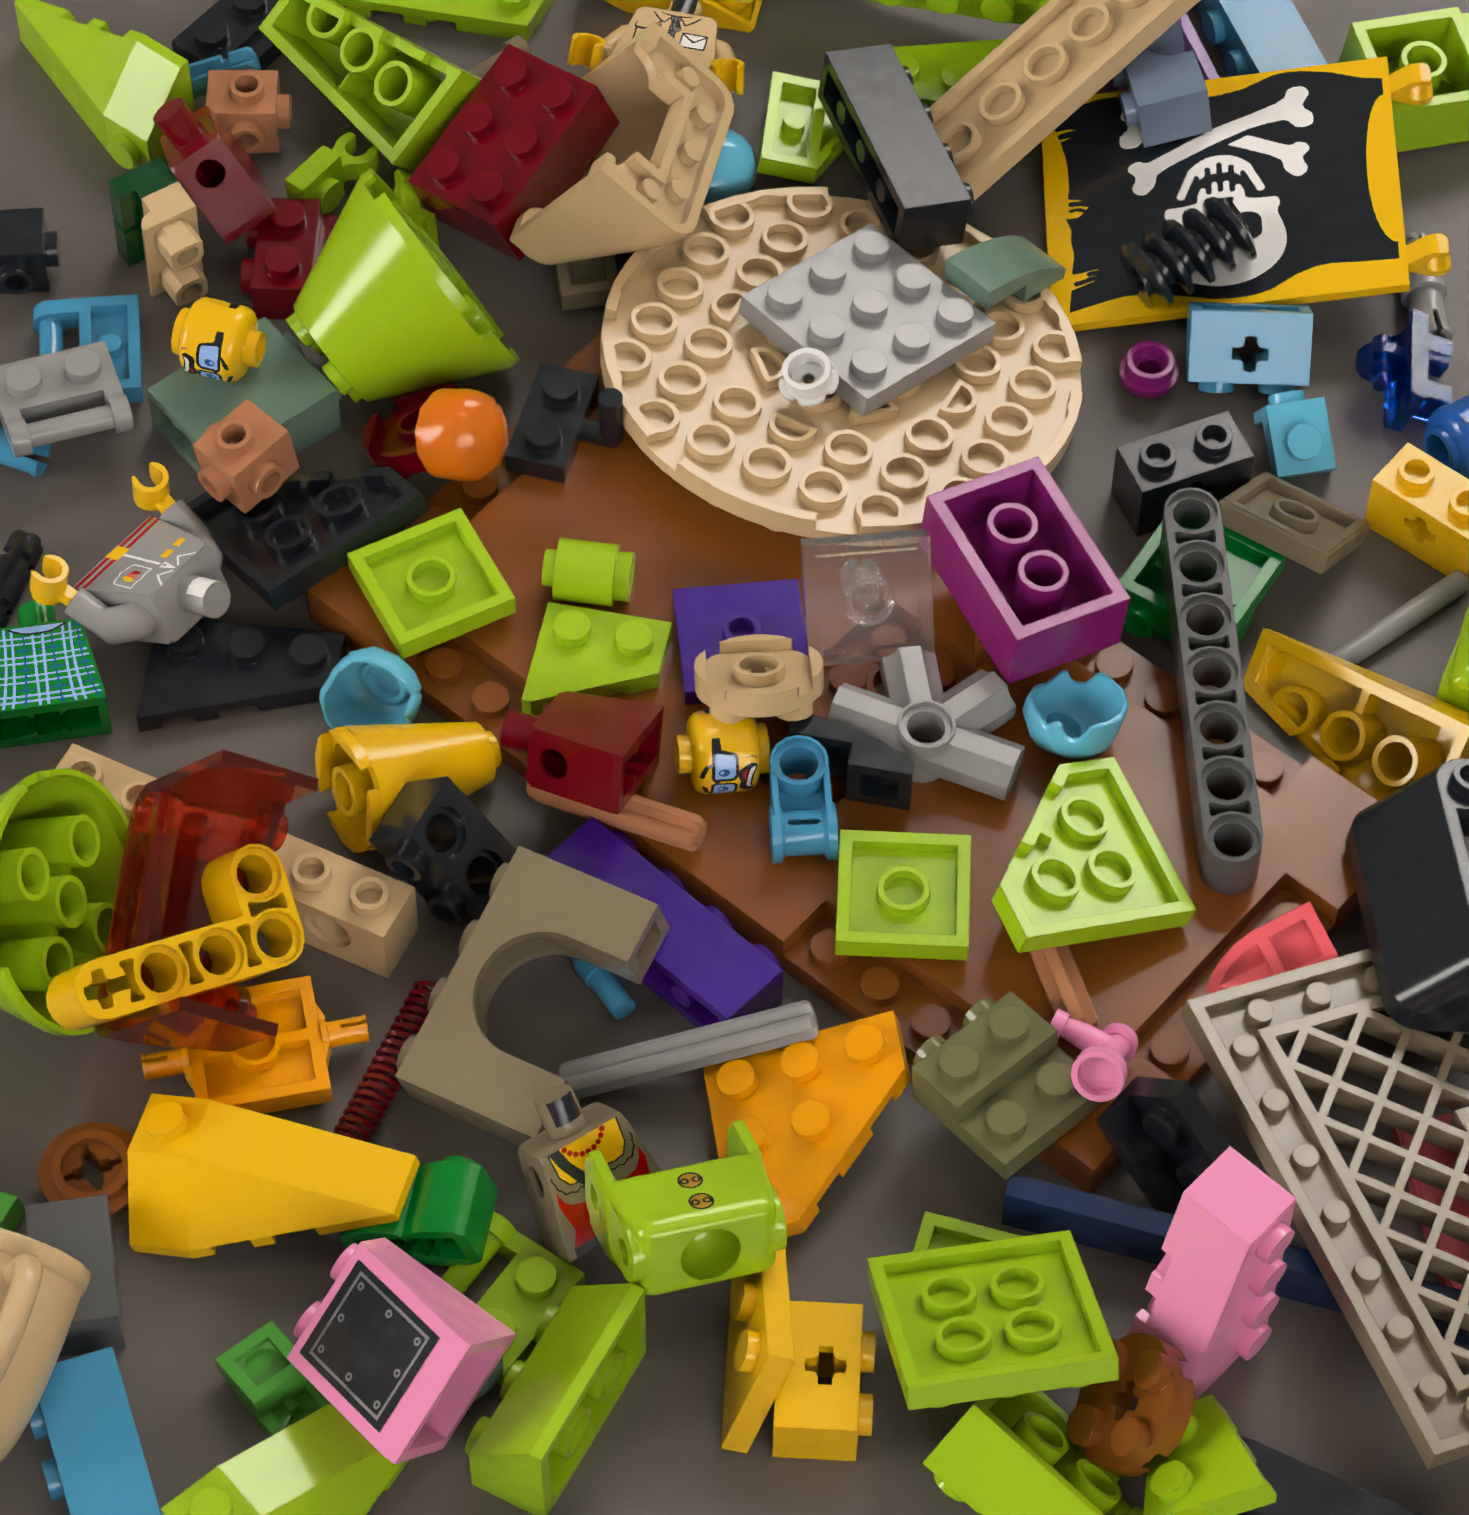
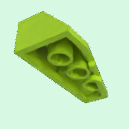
(107, 77)
(1019, 1461)
(302, 1470)

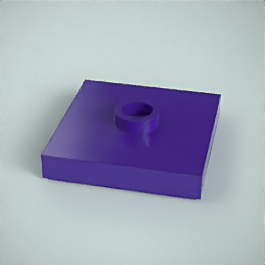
(732, 610)

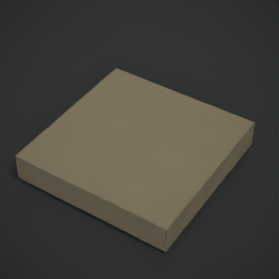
(1293, 522)

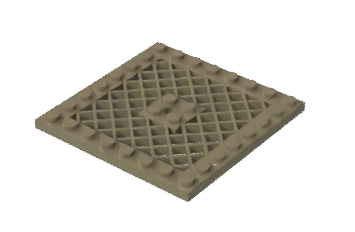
(1359, 1258)

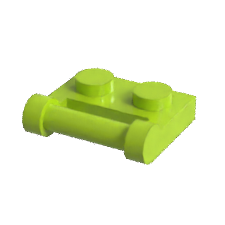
(524, 1287)

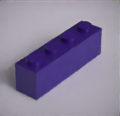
(702, 962)

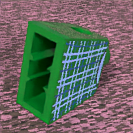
(48, 681)

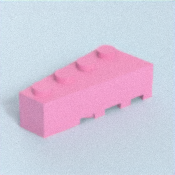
(1220, 1268)

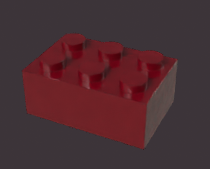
(513, 148)

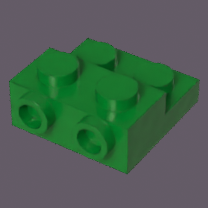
(1251, 575)

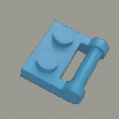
(99, 319)

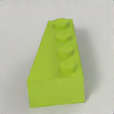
(376, 78)

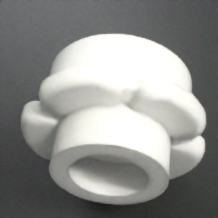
(808, 364)

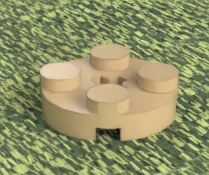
(759, 679)

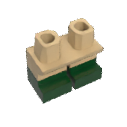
(159, 225)

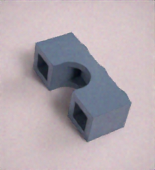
(1165, 91)

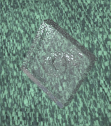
(867, 594)

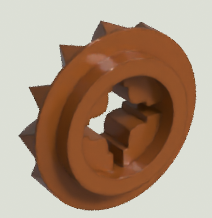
(64, 1163)

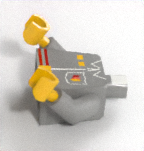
(151, 582)

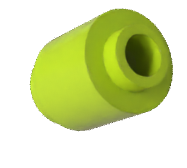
(588, 572)

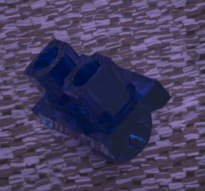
(1402, 368)

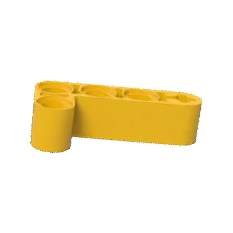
(176, 959)

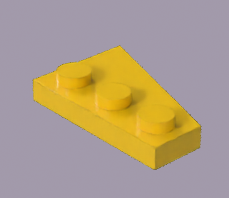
(757, 1352)

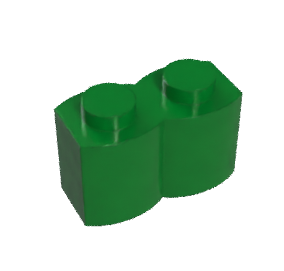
(443, 1215)

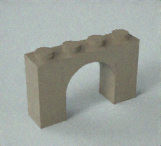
(531, 913)

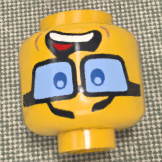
(218, 339)
(722, 754)

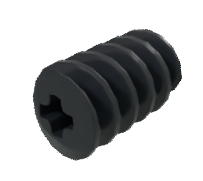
(1187, 250)

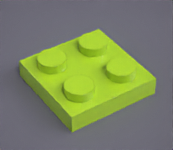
(431, 583)
(903, 895)

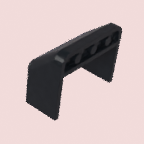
(1415, 897)

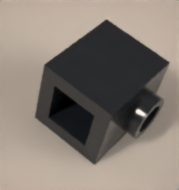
(26, 251)

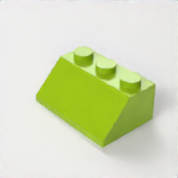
(559, 1395)

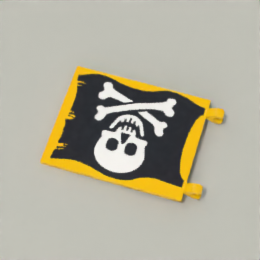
(1297, 155)

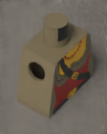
(556, 1166)

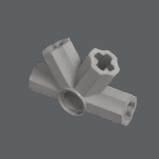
(953, 721)

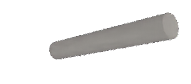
(1403, 618)

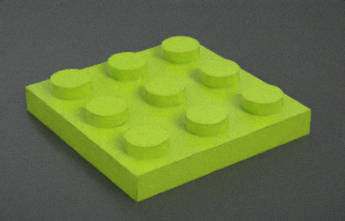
(991, 1320)

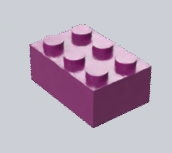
(1024, 570)

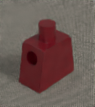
(213, 169)
(588, 747)

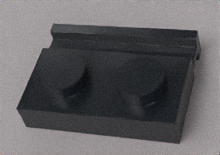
(227, 28)

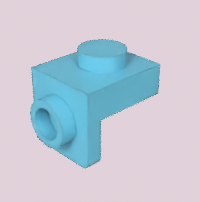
(1296, 435)

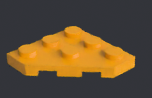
(811, 1105)

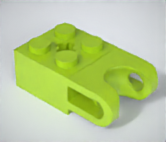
(1430, 38)

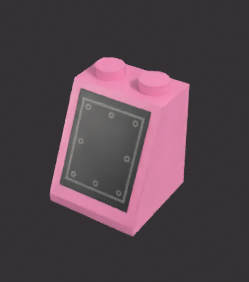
(397, 1349)

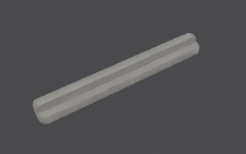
(691, 1049)

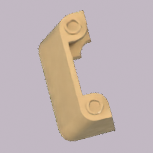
(653, 168)

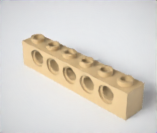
(339, 901)

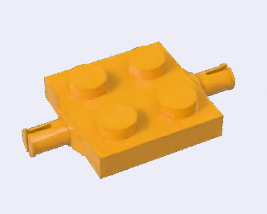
(274, 1072)

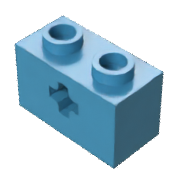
(1277, 328)

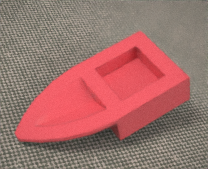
(1274, 948)

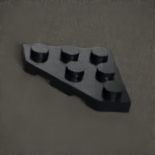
(308, 528)

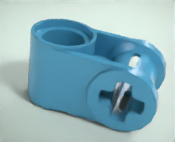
(801, 810)

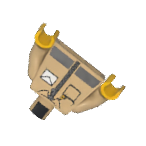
(680, 21)

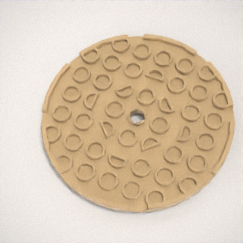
(710, 401)

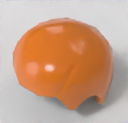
(461, 434)

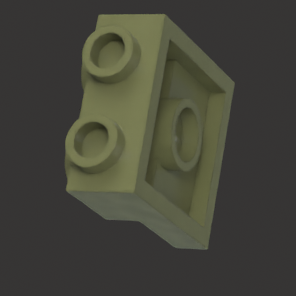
(1000, 1083)

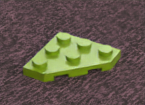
(1089, 866)

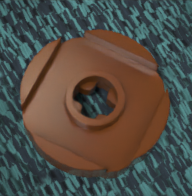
(1126, 1438)

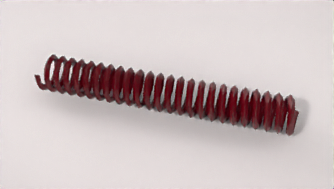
(350, 1125)

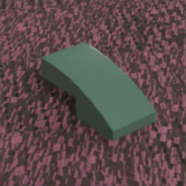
(1002, 268)

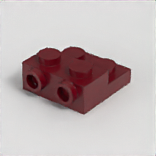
(284, 255)

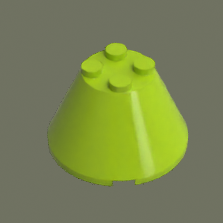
(392, 305)
(56, 885)

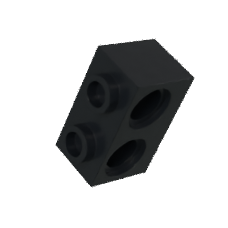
(442, 848)

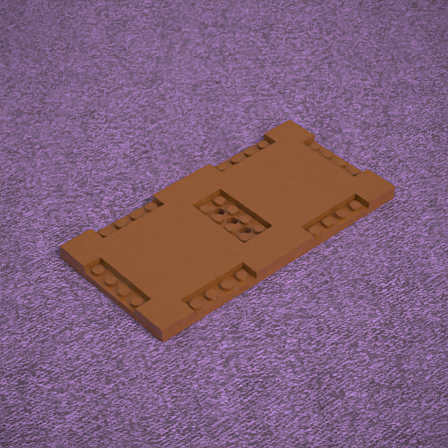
(793, 904)

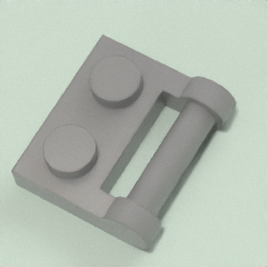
(59, 386)

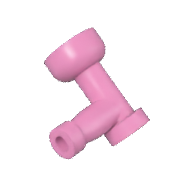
(1101, 1066)

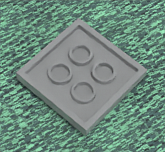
(872, 315)

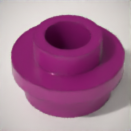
(1144, 359)

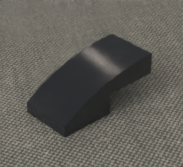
(872, 768)

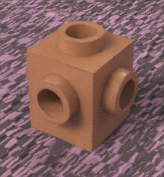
(250, 107)
(245, 457)

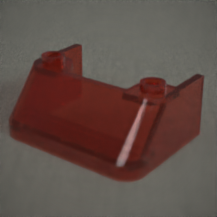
(170, 840)

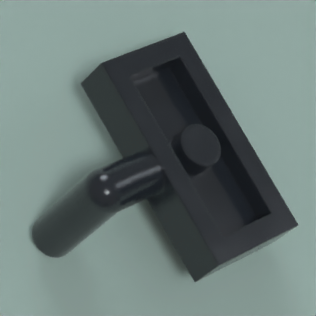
(558, 419)

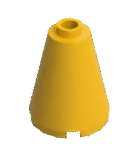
(373, 763)

